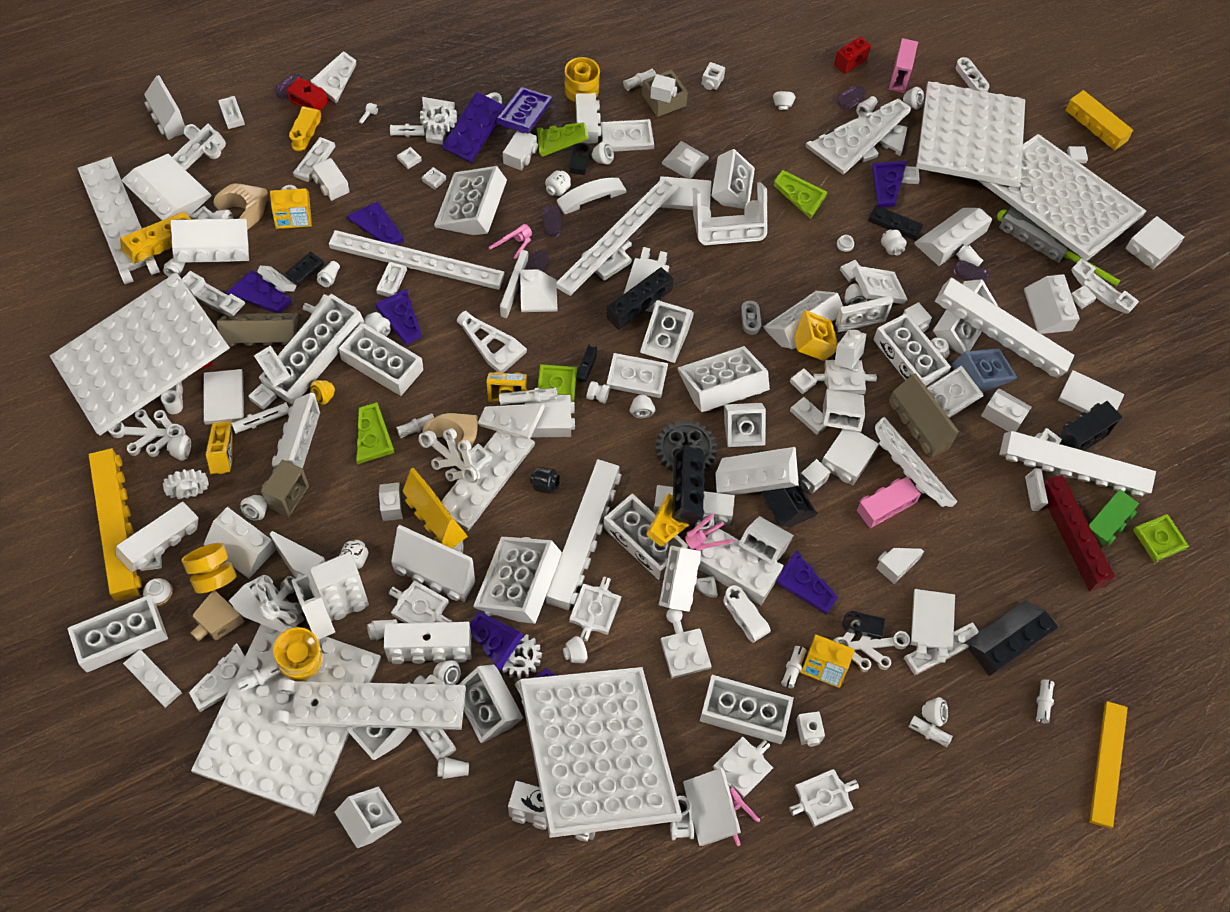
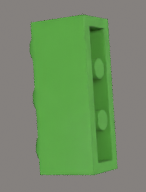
(1113, 517)

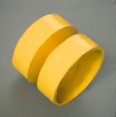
(581, 77)
(209, 568)
(298, 654)

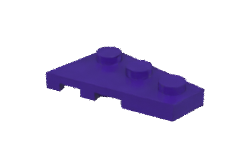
(887, 181)
(377, 223)
(257, 291)
(401, 316)
(805, 584)
(495, 638)

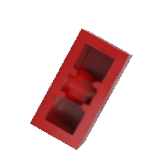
(852, 55)
(305, 94)

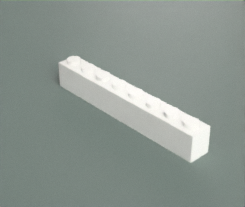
(1004, 328)
(1077, 463)
(583, 535)

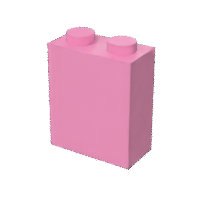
(903, 65)

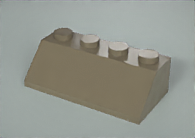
(258, 328)
(923, 416)

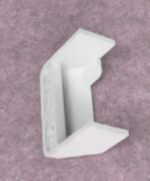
(731, 229)

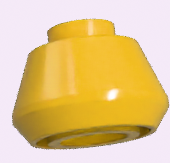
(323, 391)

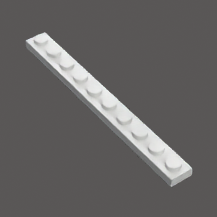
(616, 236)
(417, 259)

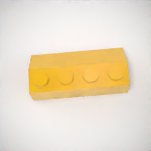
(432, 510)

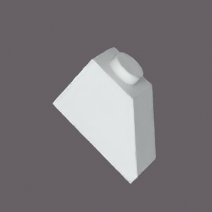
(390, 501)
(898, 562)

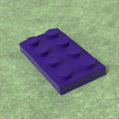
(524, 110)
(473, 127)

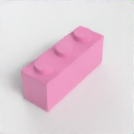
(888, 501)

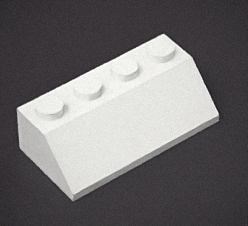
(953, 233)
(210, 240)
(785, 325)
(956, 331)
(298, 431)
(757, 472)

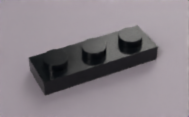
(894, 221)

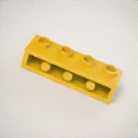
(1099, 120)
(150, 240)

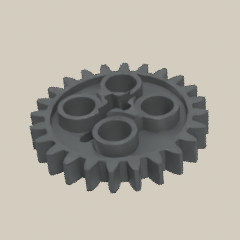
(667, 447)

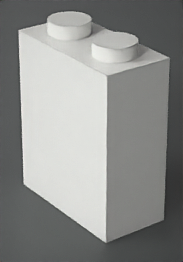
(1154, 242)
(843, 410)
(555, 418)
(849, 455)
(765, 540)
(313, 606)

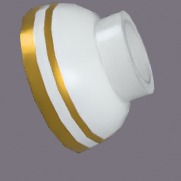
(159, 590)

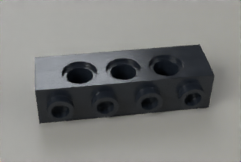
(639, 298)
(688, 485)

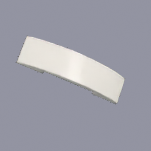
(590, 191)
(1102, 290)
(211, 296)

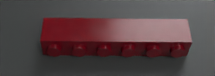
(1077, 534)

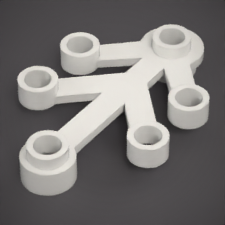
(148, 433)
(468, 472)
(271, 608)
(867, 645)

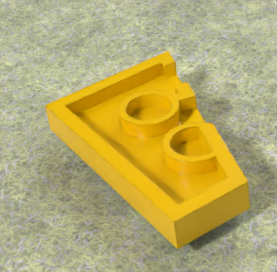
(663, 525)

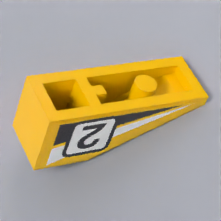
(220, 448)

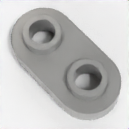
(750, 319)

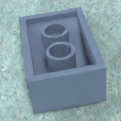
(986, 368)

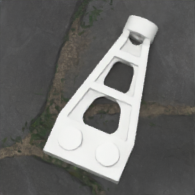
(505, 356)

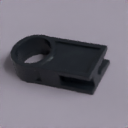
(579, 161)
(587, 363)
(869, 626)

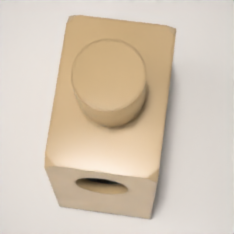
(215, 618)

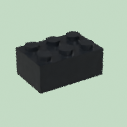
(1090, 427)

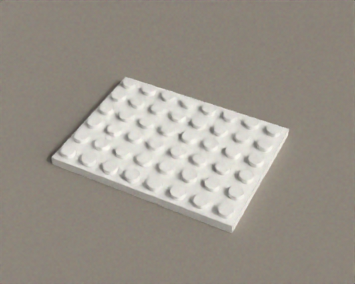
(972, 134)
(1068, 199)
(138, 353)
(598, 752)
(276, 760)

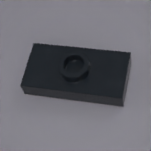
(304, 268)

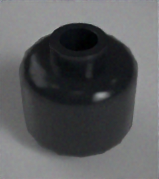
(545, 480)

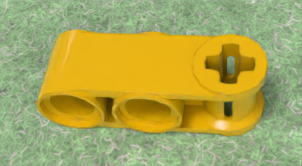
(304, 128)

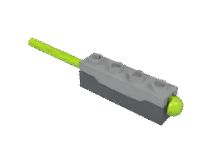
(1030, 233)

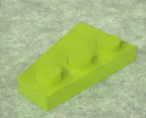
(559, 138)
(800, 193)
(372, 435)

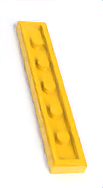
(1108, 765)

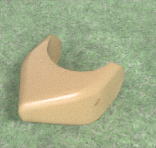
(250, 198)
(463, 424)

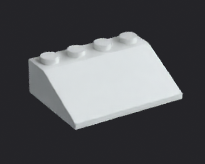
(166, 187)
(471, 201)
(724, 378)
(433, 564)
(518, 578)

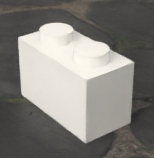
(519, 150)
(331, 179)
(850, 349)

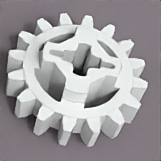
(438, 116)
(185, 484)
(522, 665)

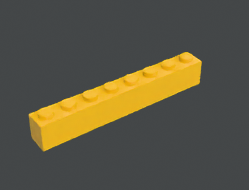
(113, 521)

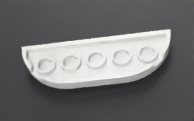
(912, 464)

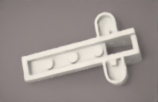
(202, 141)

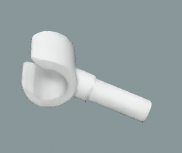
(370, 109)

